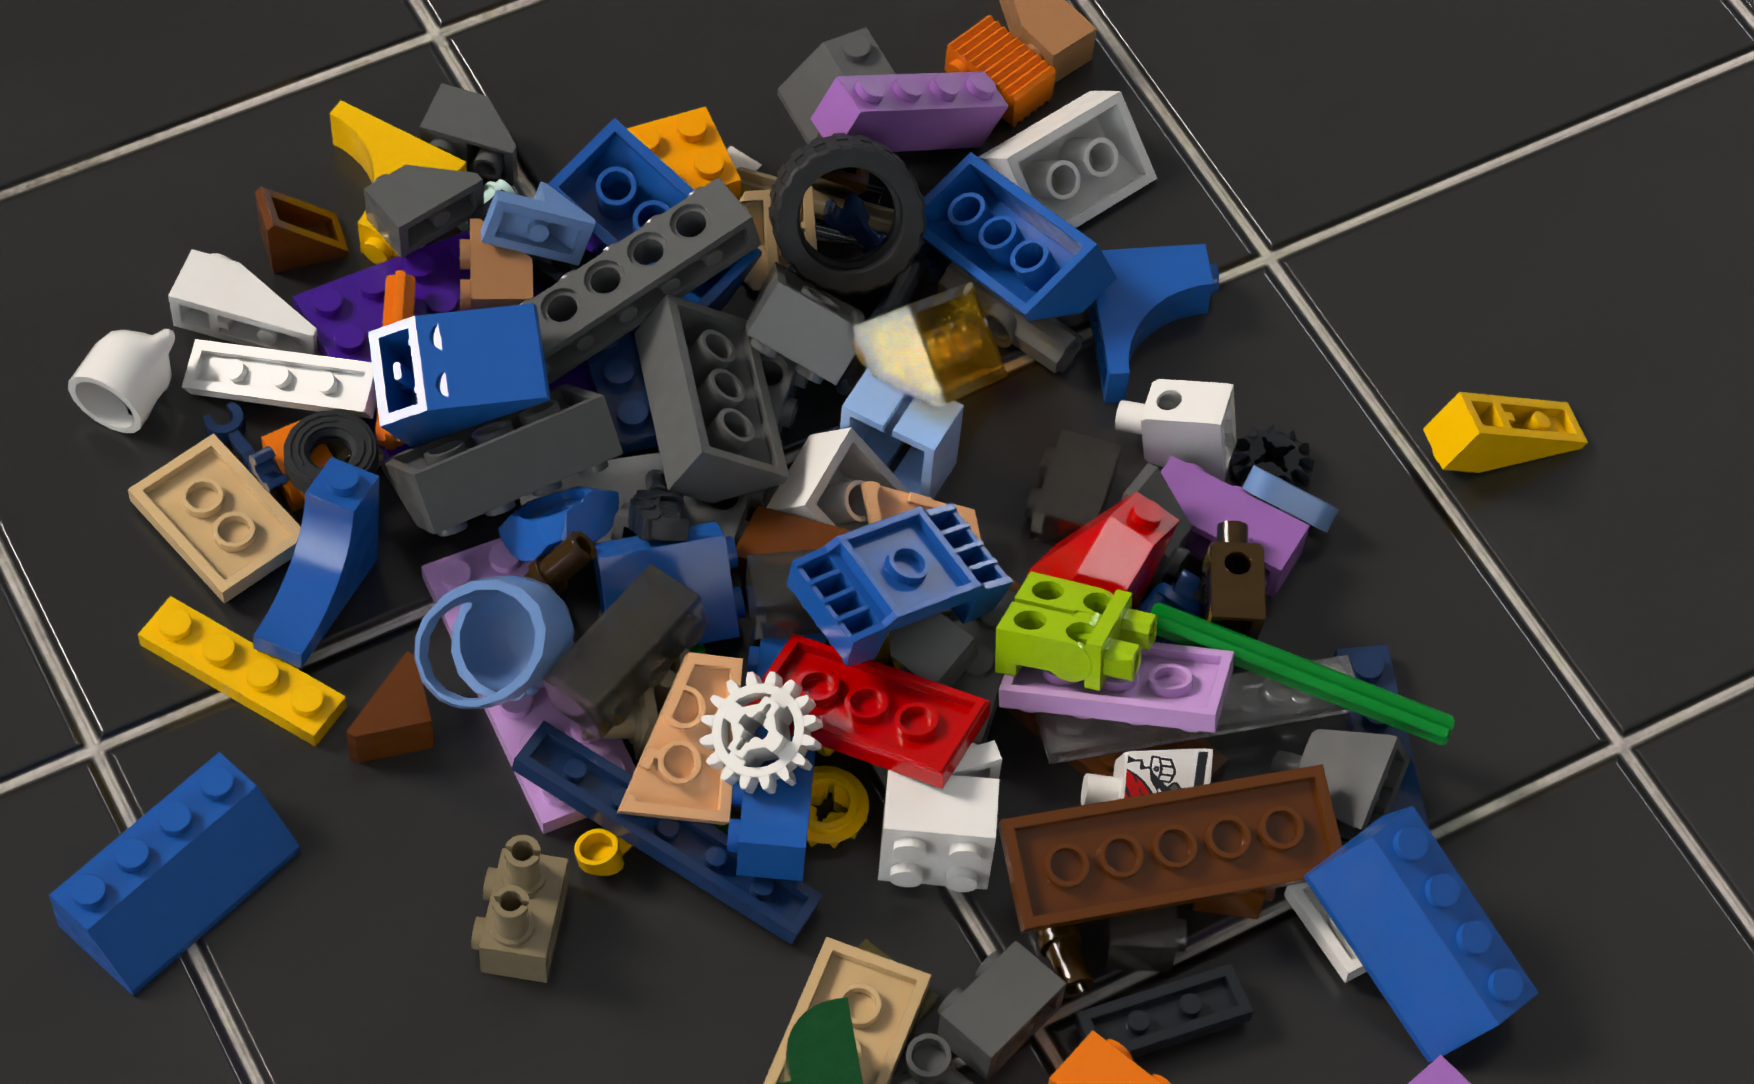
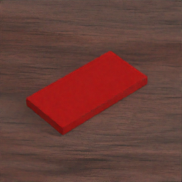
(883, 711)

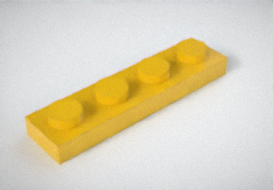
(242, 672)

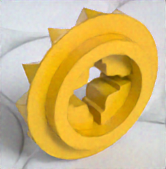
(848, 799)

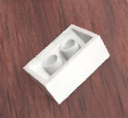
(1077, 157)

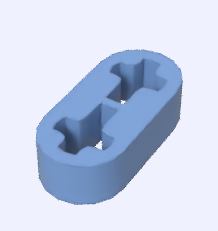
(1290, 498)

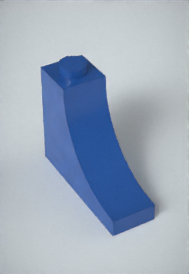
(1149, 292)
(328, 563)

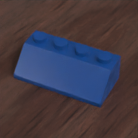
(627, 185)
(1013, 243)
(174, 874)
(1420, 933)

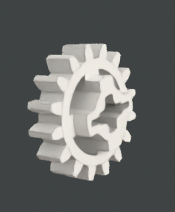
(747, 751)

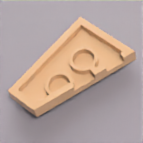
(673, 769)

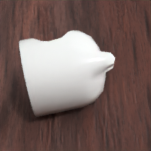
(123, 374)

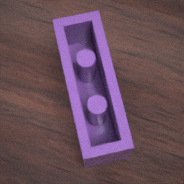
(1211, 501)

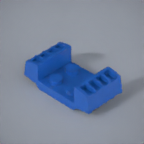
(896, 576)

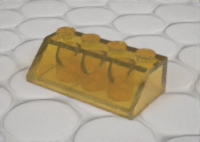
(932, 347)

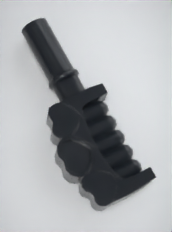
(657, 512)

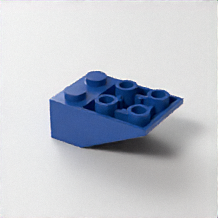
(457, 370)

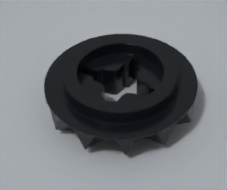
(1251, 450)

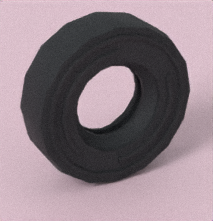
(323, 428)

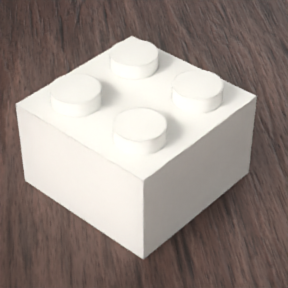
(939, 832)

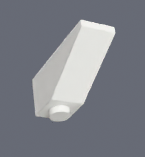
(235, 306)

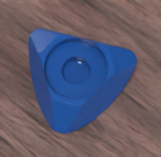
(550, 519)

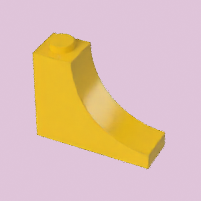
(381, 151)

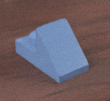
(538, 226)

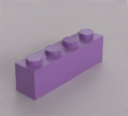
(913, 109)

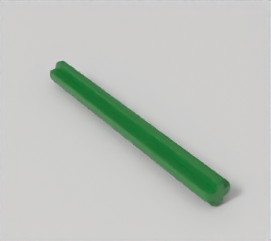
(1306, 675)

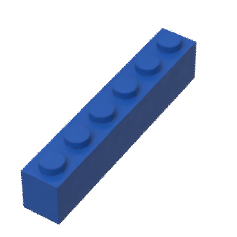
(772, 826)

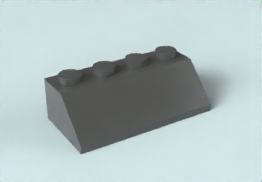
(709, 402)
(503, 460)

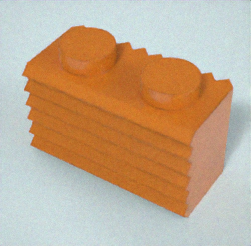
(1017, 71)

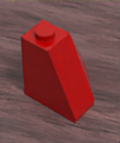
(1114, 549)

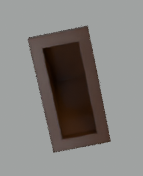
(297, 231)
(394, 718)

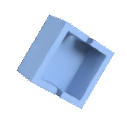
(891, 417)

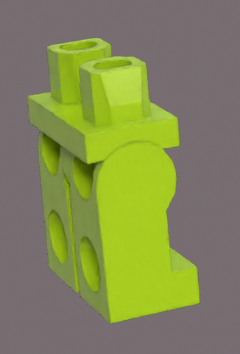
(1073, 632)

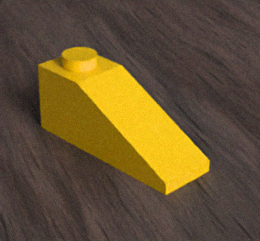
(1500, 431)

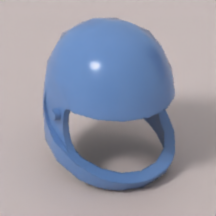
(501, 639)

